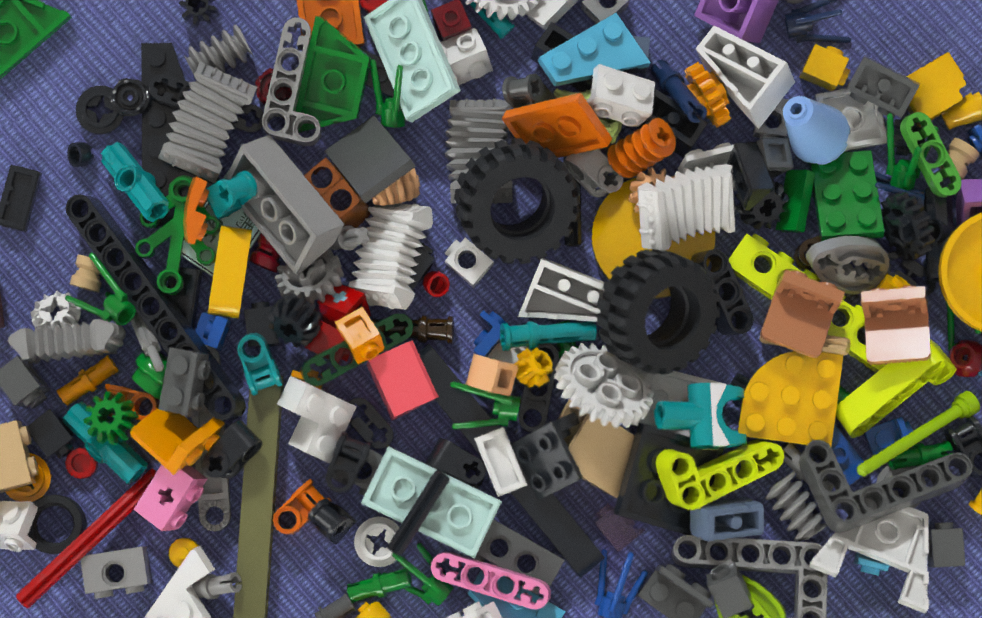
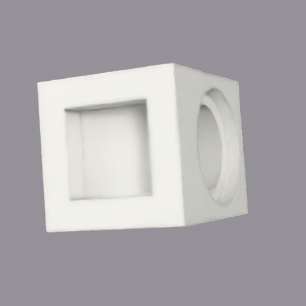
(475, 273)

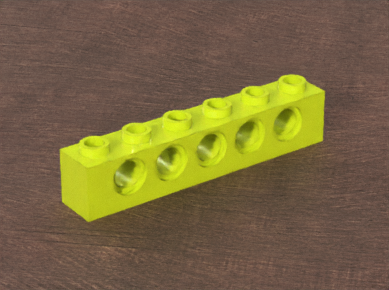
(743, 266)

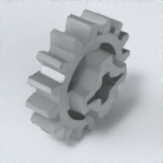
(313, 281)

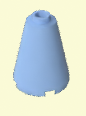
(815, 130)

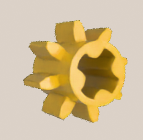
(533, 367)

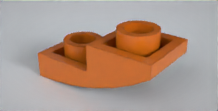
(194, 221)

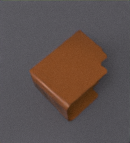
(357, 211)

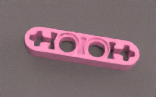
(491, 576)

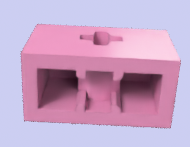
(170, 497)

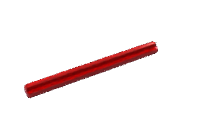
(84, 542)

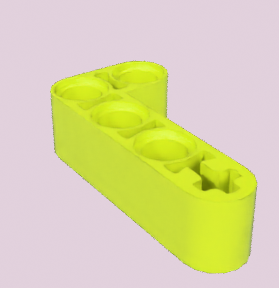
(891, 388)
(721, 467)

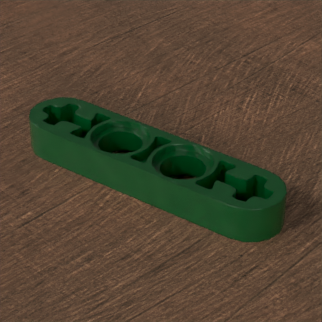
(326, 374)

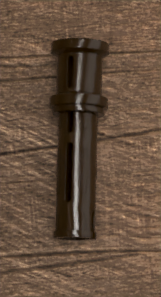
(424, 329)

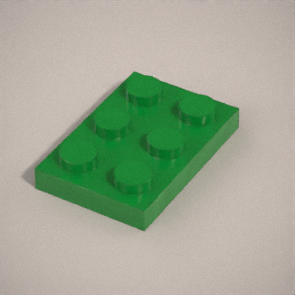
(847, 197)

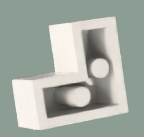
(321, 418)

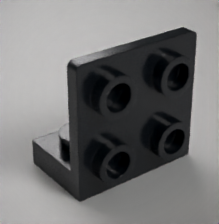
(548, 458)

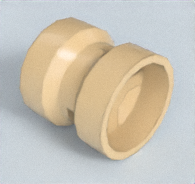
(961, 155)
(87, 276)

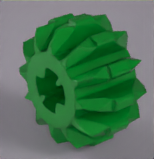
(100, 412)

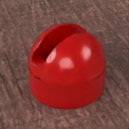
(439, 283)

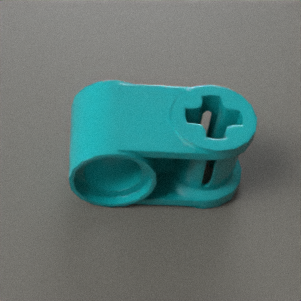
(229, 195)
(259, 365)

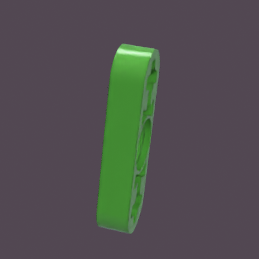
(932, 179)

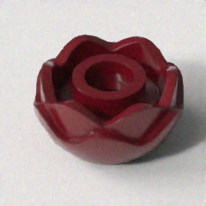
(263, 84)
(973, 364)

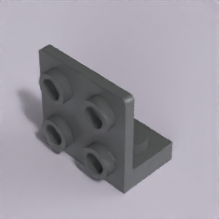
(673, 596)

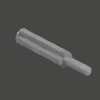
(147, 341)

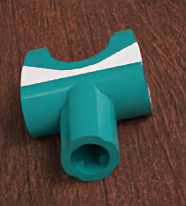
(702, 416)

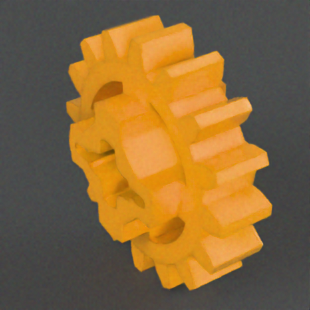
(709, 92)

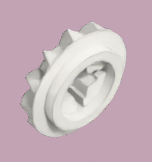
(68, 312)
(365, 546)

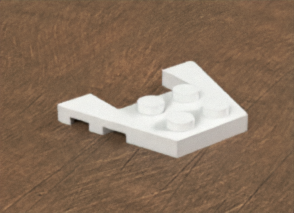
(895, 540)
(179, 597)

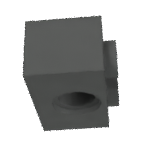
(23, 383)

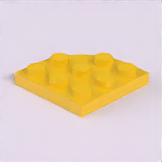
(792, 399)

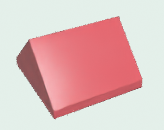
(401, 380)

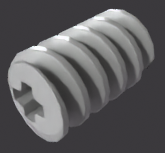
(220, 51)
(795, 508)

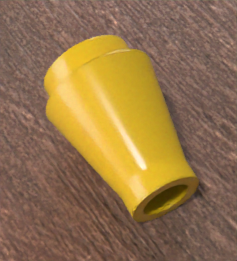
(964, 112)

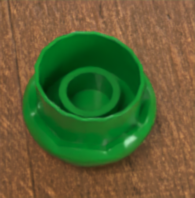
(147, 376)

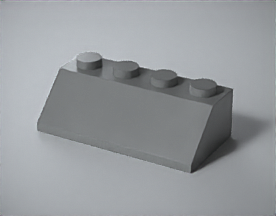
(286, 204)

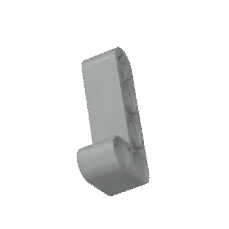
(292, 80)

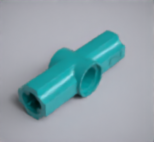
(135, 182)
(118, 457)

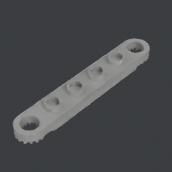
(216, 490)

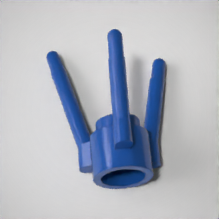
(613, 603)

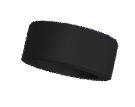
(78, 520)

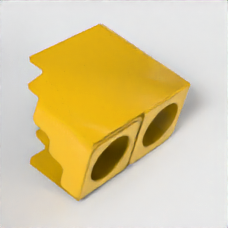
(938, 87)

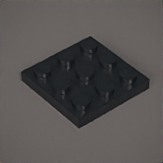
(641, 489)

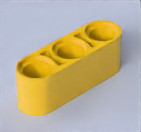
(229, 271)

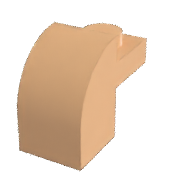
(491, 375)

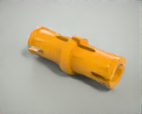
(87, 380)

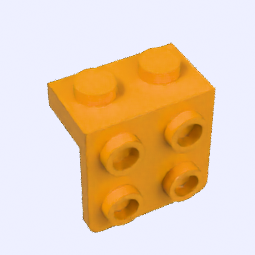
(175, 439)

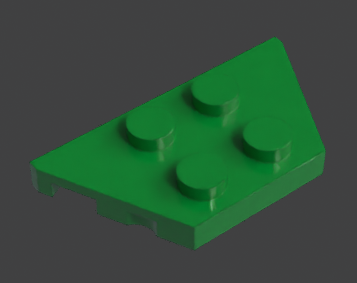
(24, 28)
(332, 77)

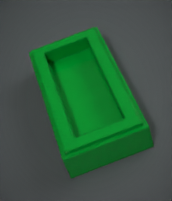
(798, 187)

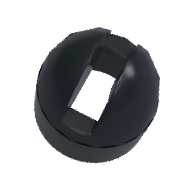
(79, 154)

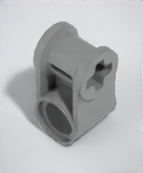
(592, 171)

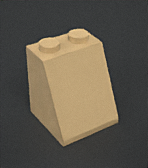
(599, 451)
(16, 465)

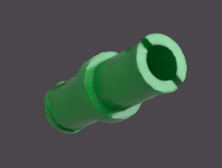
(920, 455)
(379, 585)

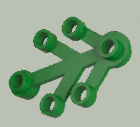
(175, 230)

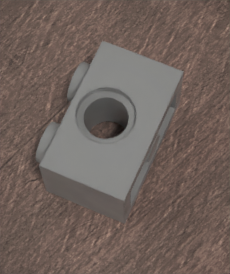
(97, 567)

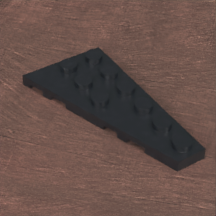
(159, 59)

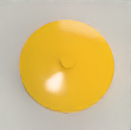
(618, 235)
(962, 272)

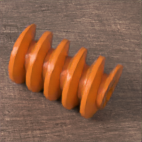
(642, 148)

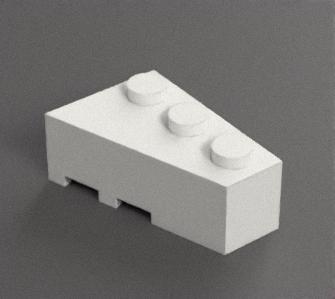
(748, 73)

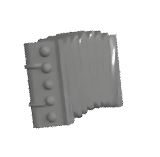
(204, 121)
(472, 128)
(78, 341)

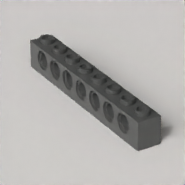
(546, 562)

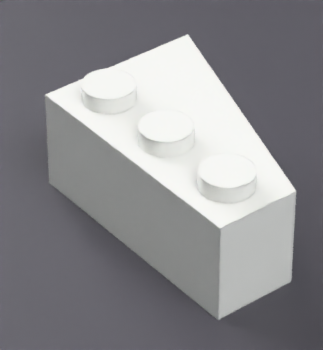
(562, 294)

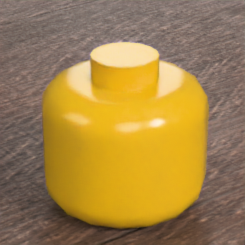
(180, 549)
(374, 610)

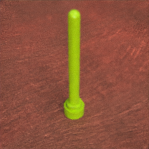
(964, 406)

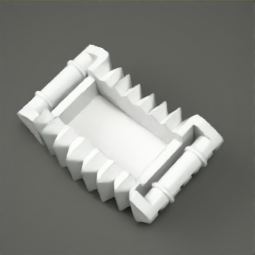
(686, 206)
(390, 254)

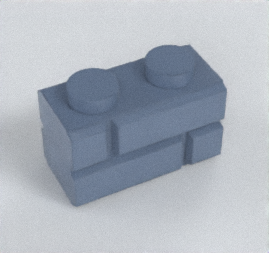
(727, 519)

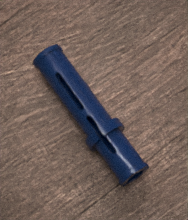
(673, 85)

